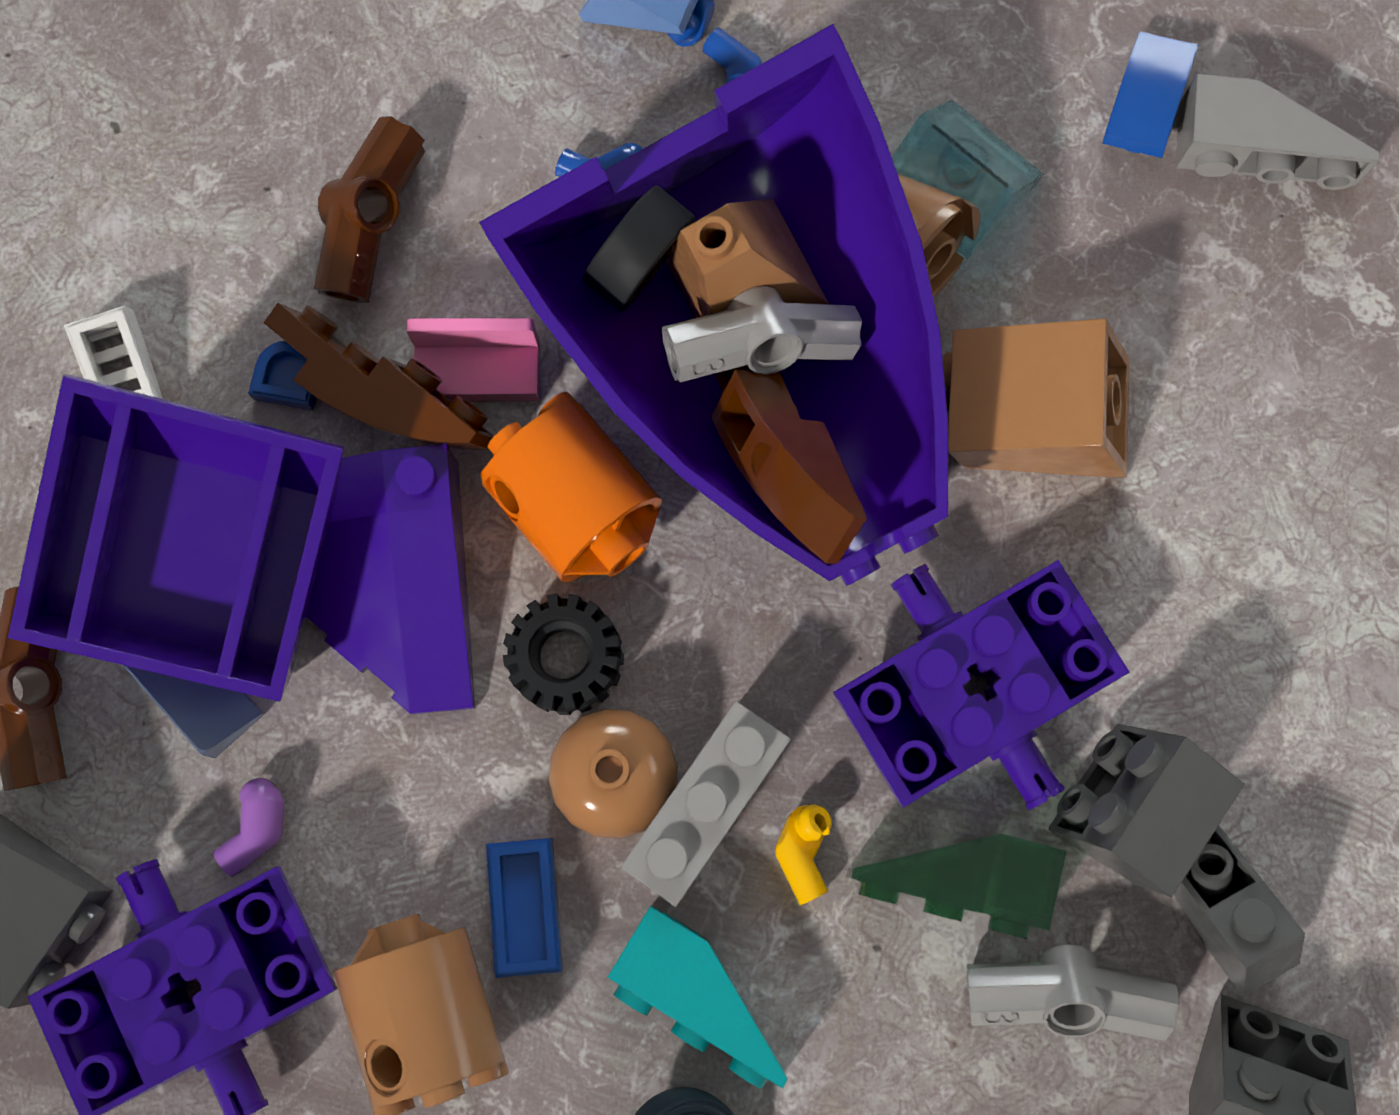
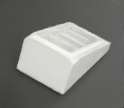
(105, 325)

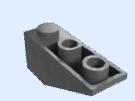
(1239, 916)

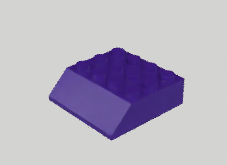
(175, 539)

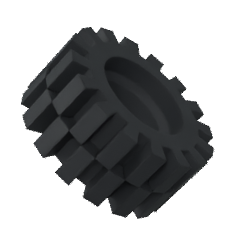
(546, 620)

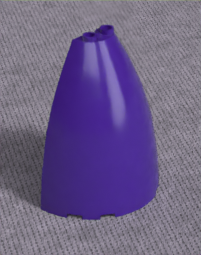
(816, 147)

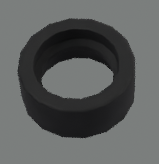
(637, 248)

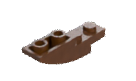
(375, 390)
(788, 461)

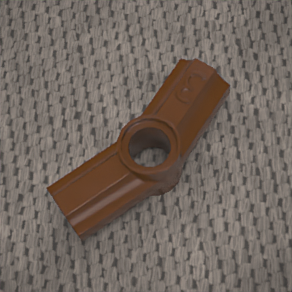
(355, 233)
(28, 727)

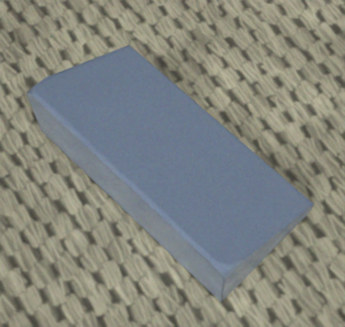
(203, 713)

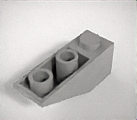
(1259, 132)

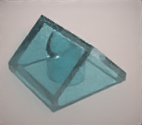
(969, 161)

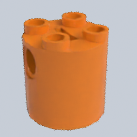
(571, 491)

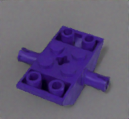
(1030, 646)
(129, 1016)

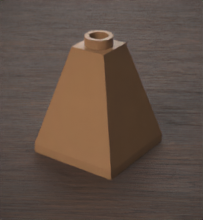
(740, 250)

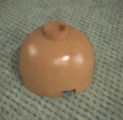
(612, 773)

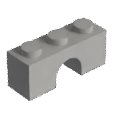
(705, 803)

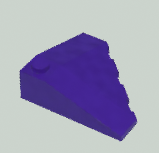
(396, 576)

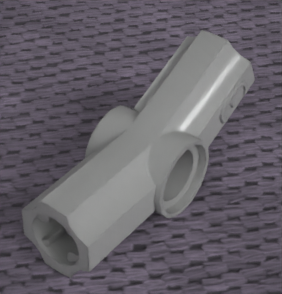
(761, 334)
(1071, 996)

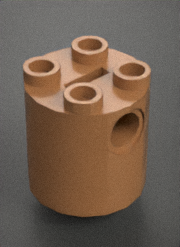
(418, 1016)

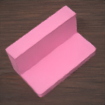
(480, 356)

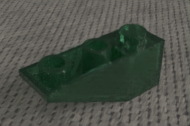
(987, 875)

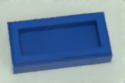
(524, 908)

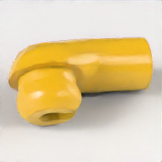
(798, 847)

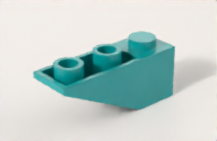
(684, 978)

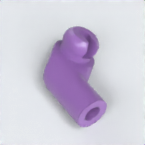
(260, 826)

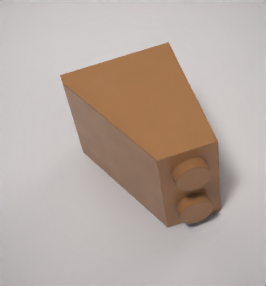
(1039, 398)

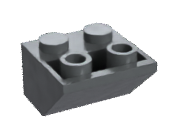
(1146, 806)
(1269, 1066)

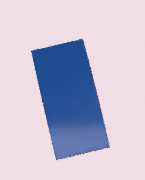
(1150, 94)

